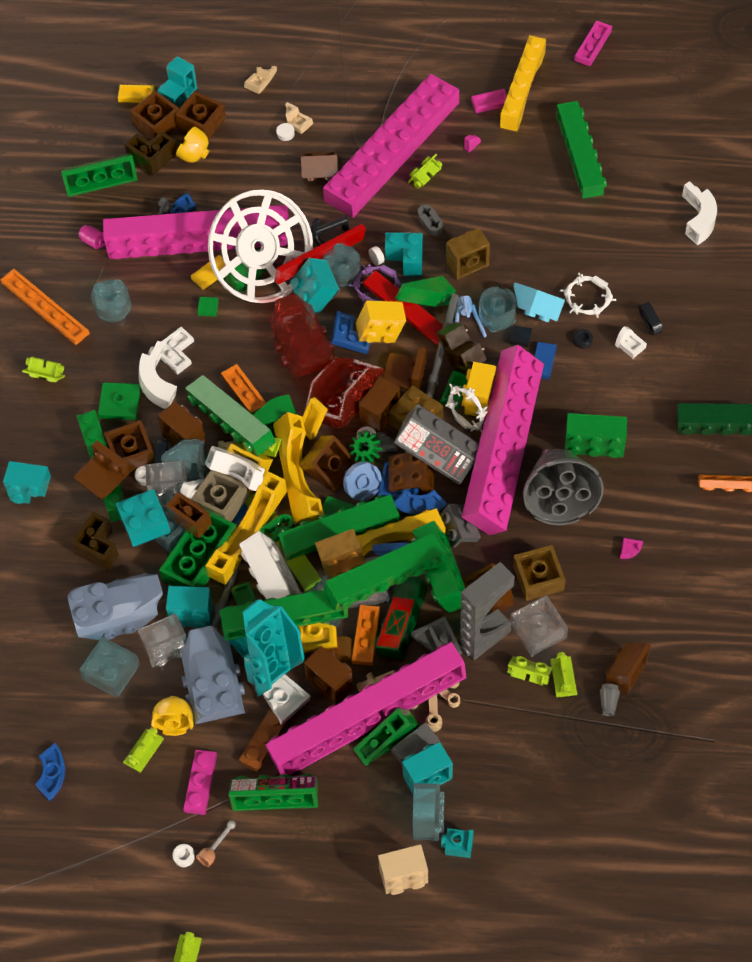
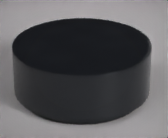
(583, 338)

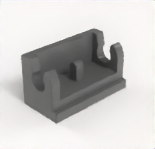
(414, 742)

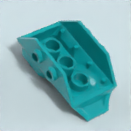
(272, 645)

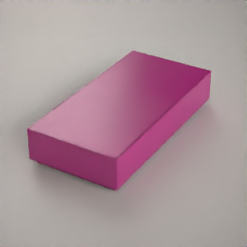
(489, 100)

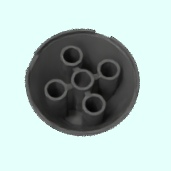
(562, 488)

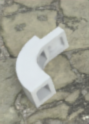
(703, 224)
(152, 385)
(235, 466)

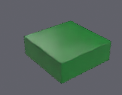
(208, 306)

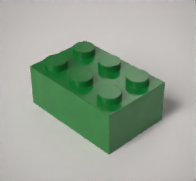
(596, 435)

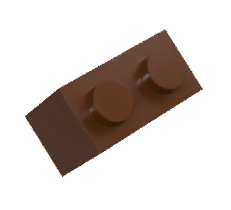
(188, 514)

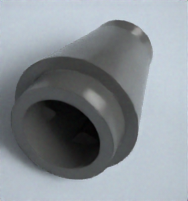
(609, 698)

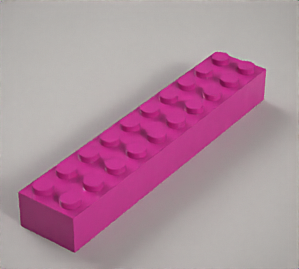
(391, 145)
(176, 232)
(503, 441)
(366, 710)

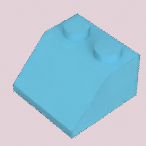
(538, 303)

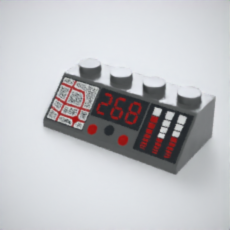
(437, 444)

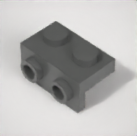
(458, 528)

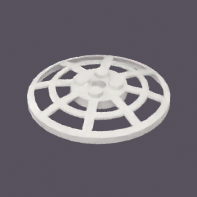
(249, 236)

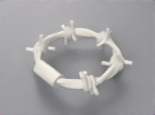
(596, 280)
(458, 418)

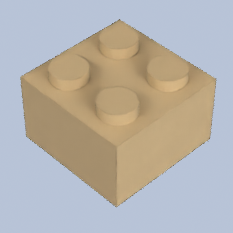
(403, 869)

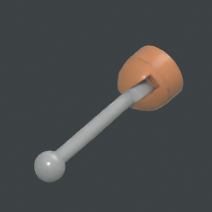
(207, 855)

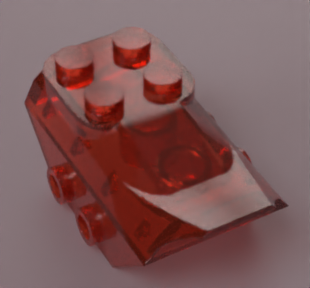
(300, 336)
(341, 388)

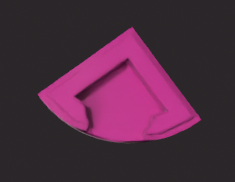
(471, 142)
(630, 548)

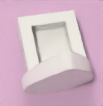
(630, 342)

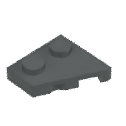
(435, 634)

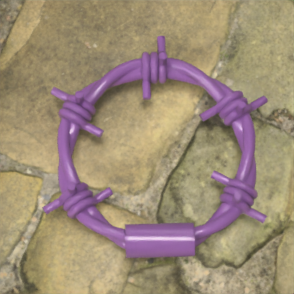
(384, 269)

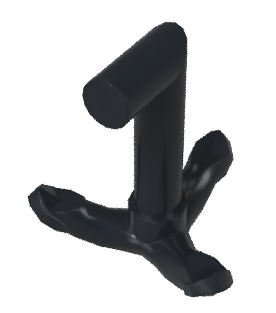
(318, 230)

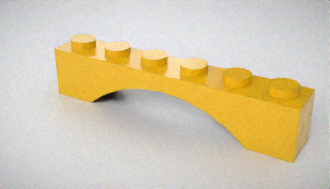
(518, 93)
(302, 501)
(398, 531)
(228, 556)

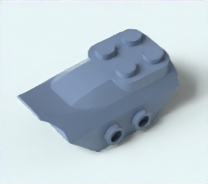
(115, 607)
(211, 676)

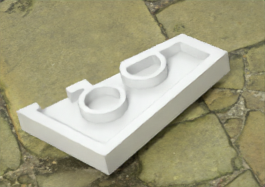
(286, 698)

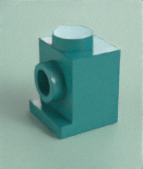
(460, 849)

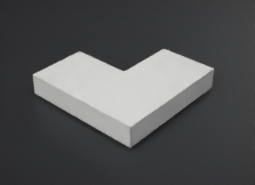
(173, 349)

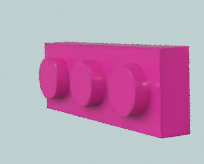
(593, 43)
(200, 782)

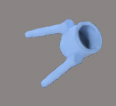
(465, 307)

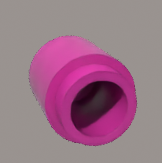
(92, 236)

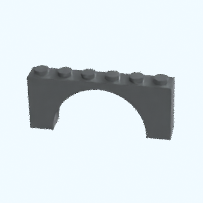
(477, 629)

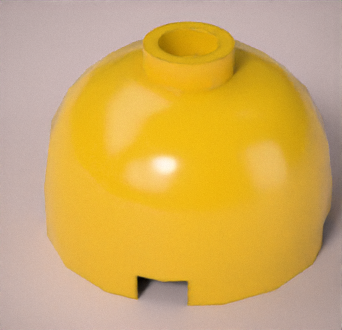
(194, 146)
(172, 716)

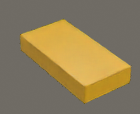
(134, 93)
(205, 276)
(313, 417)

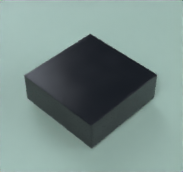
(521, 336)

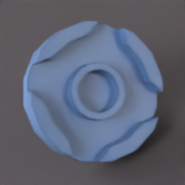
(362, 481)

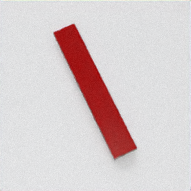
(291, 268)
(413, 312)

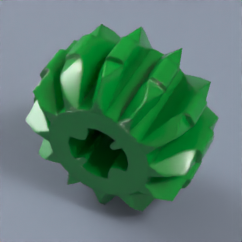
(372, 451)

